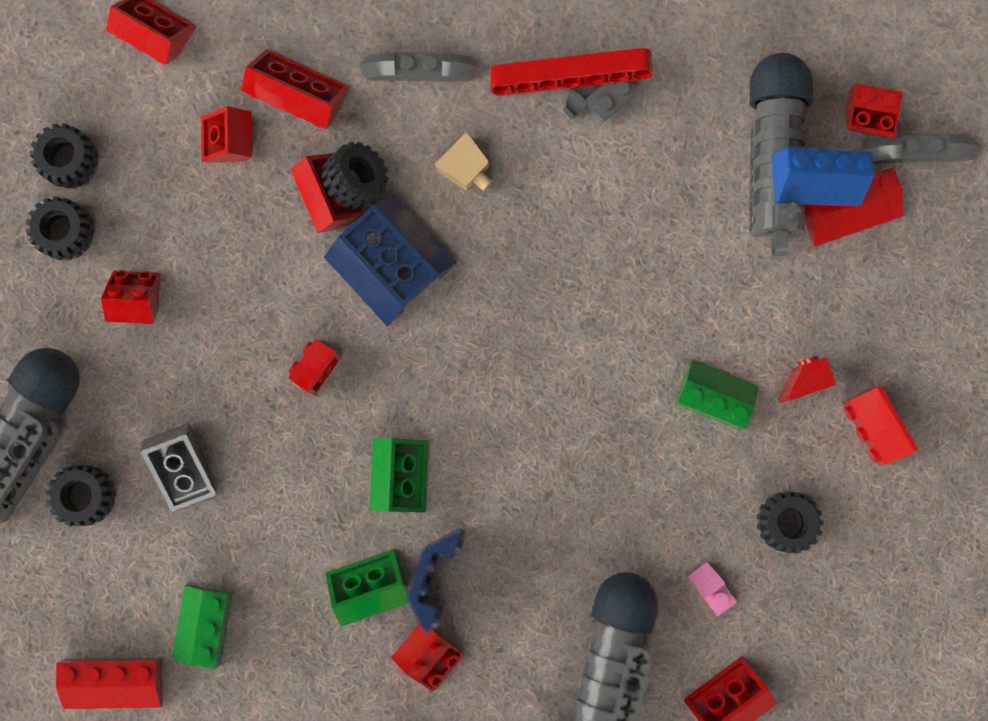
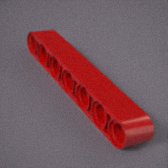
(571, 71)

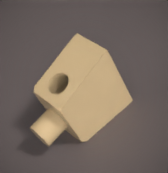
(465, 164)

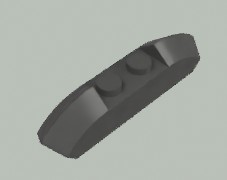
(418, 67)
(921, 148)

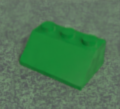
(717, 396)
(398, 475)
(366, 588)
(202, 626)

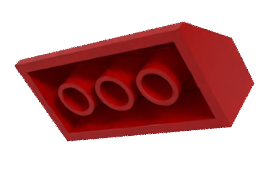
(294, 88)
(880, 205)
(109, 683)

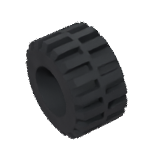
(51, 142)
(365, 165)
(43, 219)
(61, 495)
(809, 527)

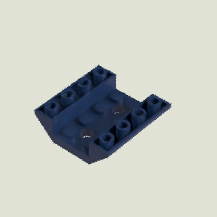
(375, 268)
(426, 607)

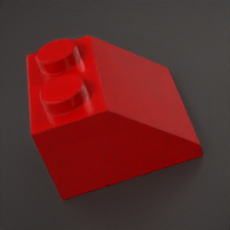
(226, 135)
(314, 366)
(808, 378)

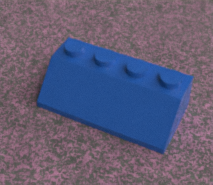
(821, 176)

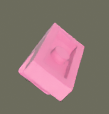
(712, 589)

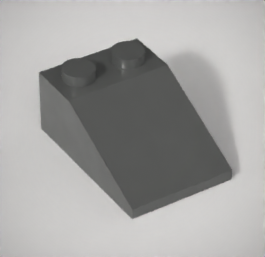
(178, 467)

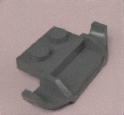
(601, 99)

